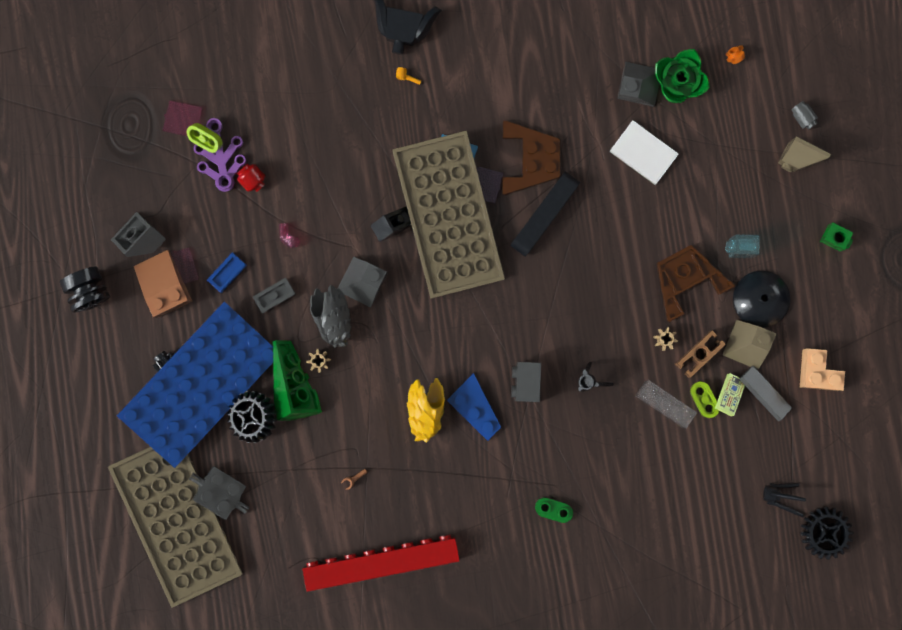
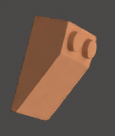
(162, 284)

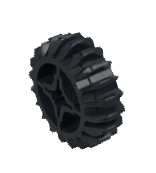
(246, 419)
(820, 538)

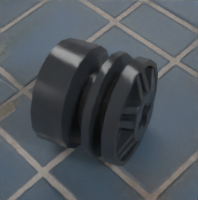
(84, 287)

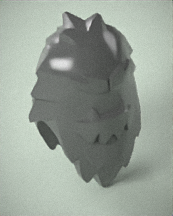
(331, 316)

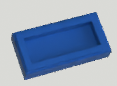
(226, 272)

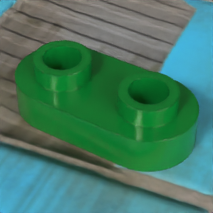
(554, 510)

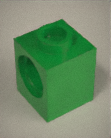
(828, 237)

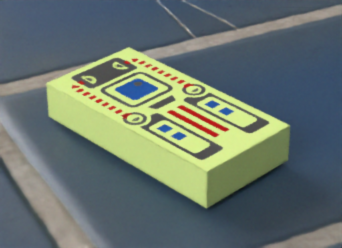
(730, 395)

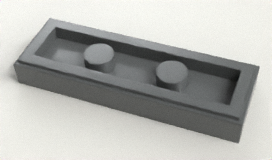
(765, 393)

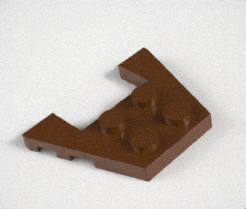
(539, 159)
(684, 271)

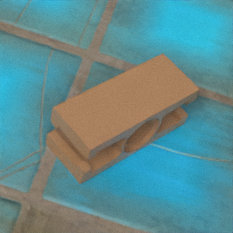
(692, 353)

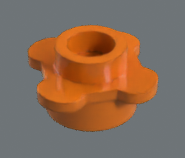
(735, 54)

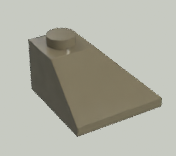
(801, 155)
(748, 344)

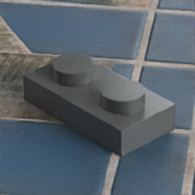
(274, 295)

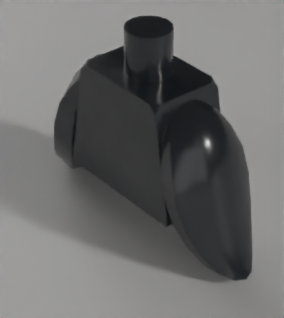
(403, 26)

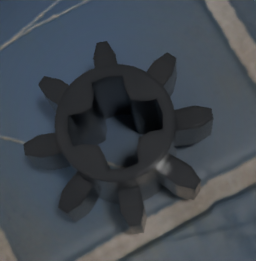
(161, 360)

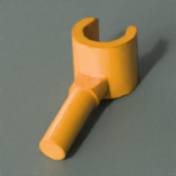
(401, 75)

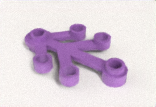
(221, 159)

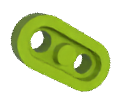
(204, 137)
(704, 399)

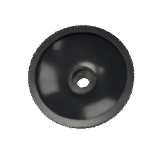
(748, 299)

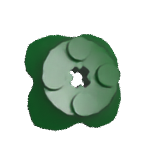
(687, 64)

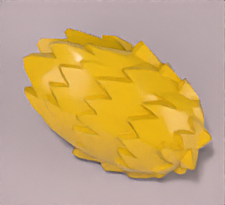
(425, 410)

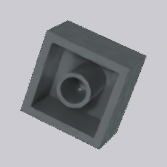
(527, 382)

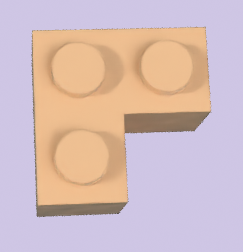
(815, 374)

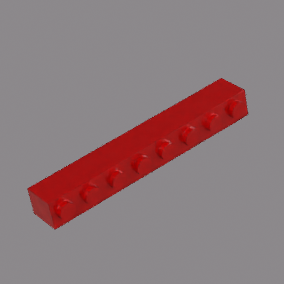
(381, 563)

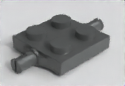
(219, 493)

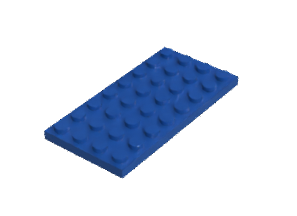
(198, 384)

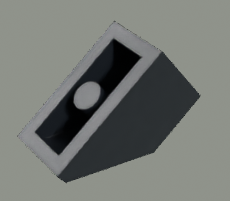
(391, 224)

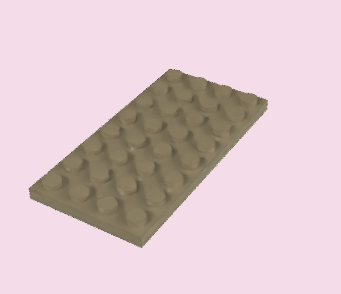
(448, 214)
(177, 533)

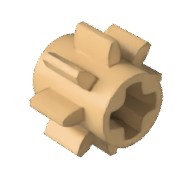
(661, 342)
(322, 364)

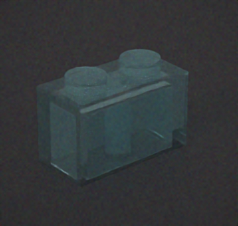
(743, 246)

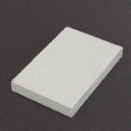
(644, 152)

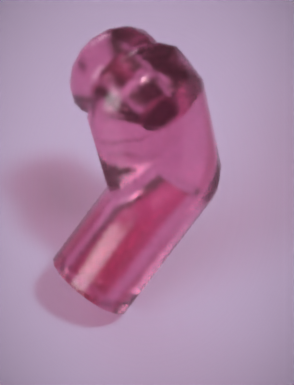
(286, 238)

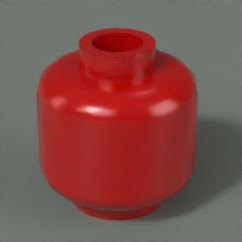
(251, 177)

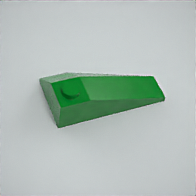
(292, 391)

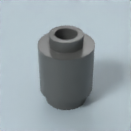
(804, 115)

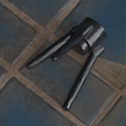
(588, 381)
(772, 494)

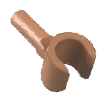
(353, 479)

